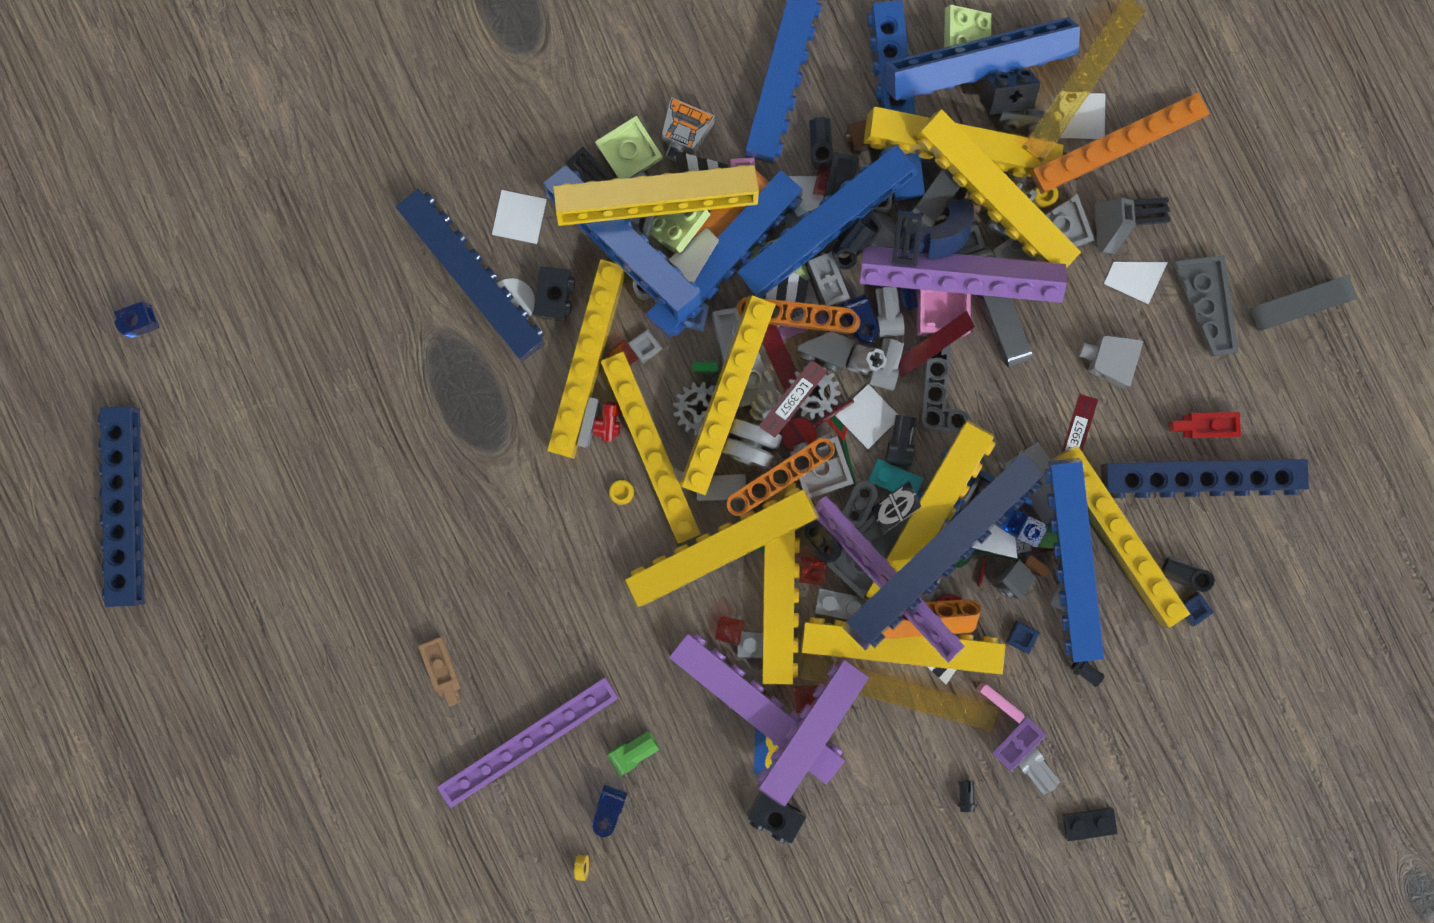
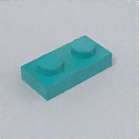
(891, 477)

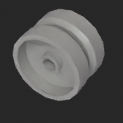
(750, 446)

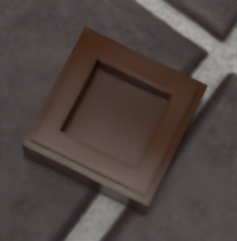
(1035, 565)

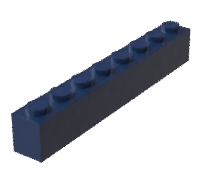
(470, 274)

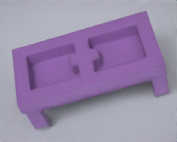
(1019, 744)

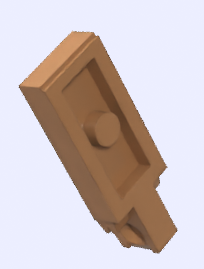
(441, 669)

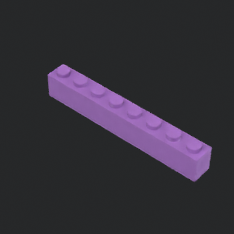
(967, 275)
(748, 699)

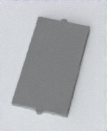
(1040, 499)

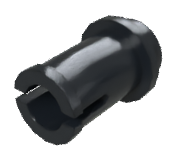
(1088, 672)
(967, 796)

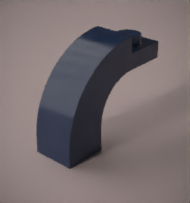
(946, 237)

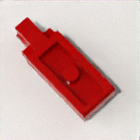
(1208, 425)

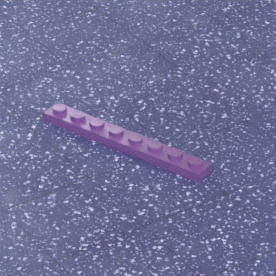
(881, 572)
(528, 742)

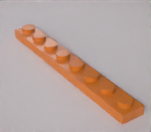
(1119, 143)

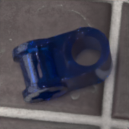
(863, 309)
(609, 807)

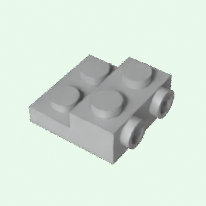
(827, 476)

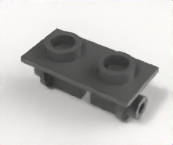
(1020, 123)

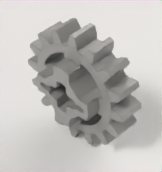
(822, 400)
(683, 406)

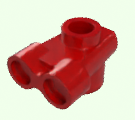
(607, 426)

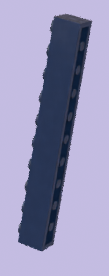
(943, 552)

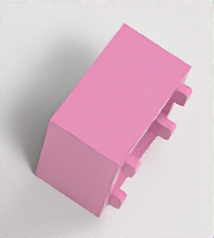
(938, 309)

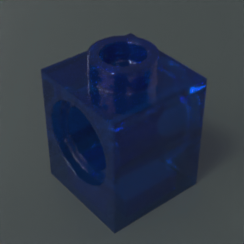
(146, 319)
(1026, 528)

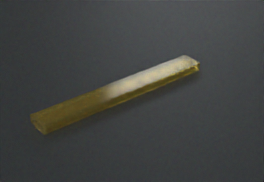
(1083, 79)
(910, 695)

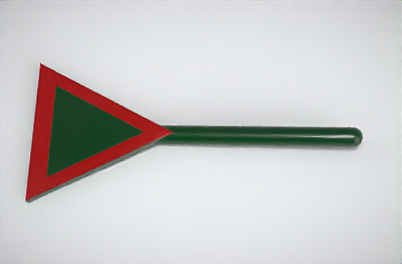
(841, 430)

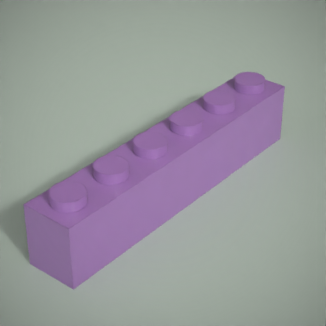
(812, 732)

